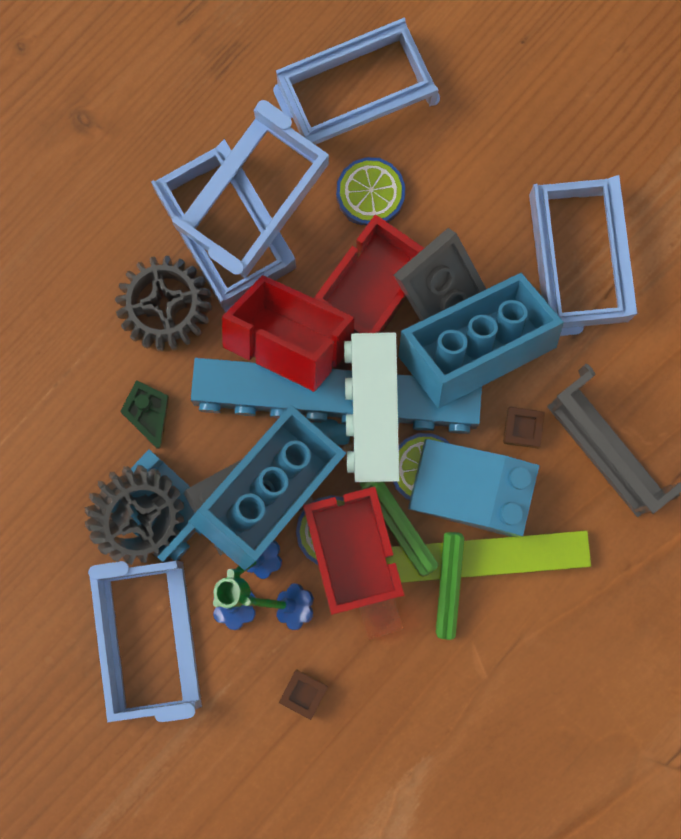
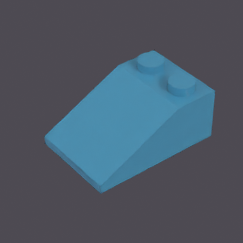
(474, 487)

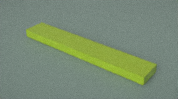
(506, 555)

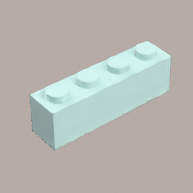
(374, 407)

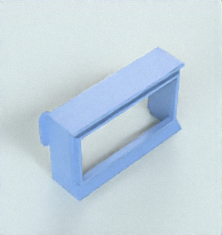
(341, 54)
(279, 125)
(620, 256)
(285, 260)
(108, 645)

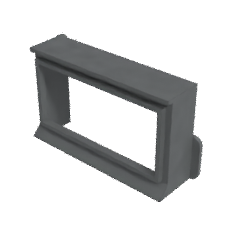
(607, 449)

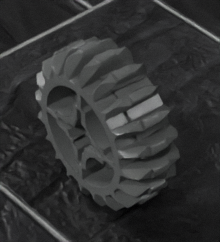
(150, 304)
(161, 504)

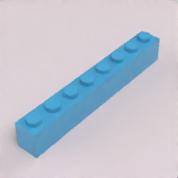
(254, 388)

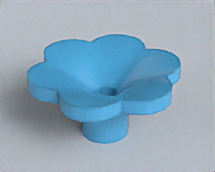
(334, 431)

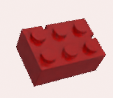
(366, 283)
(287, 332)
(352, 550)

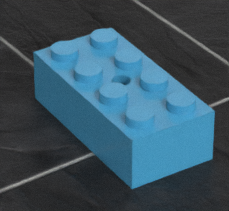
(479, 339)
(287, 460)

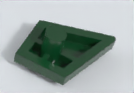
(147, 411)

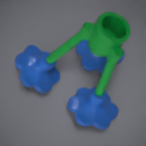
(235, 600)

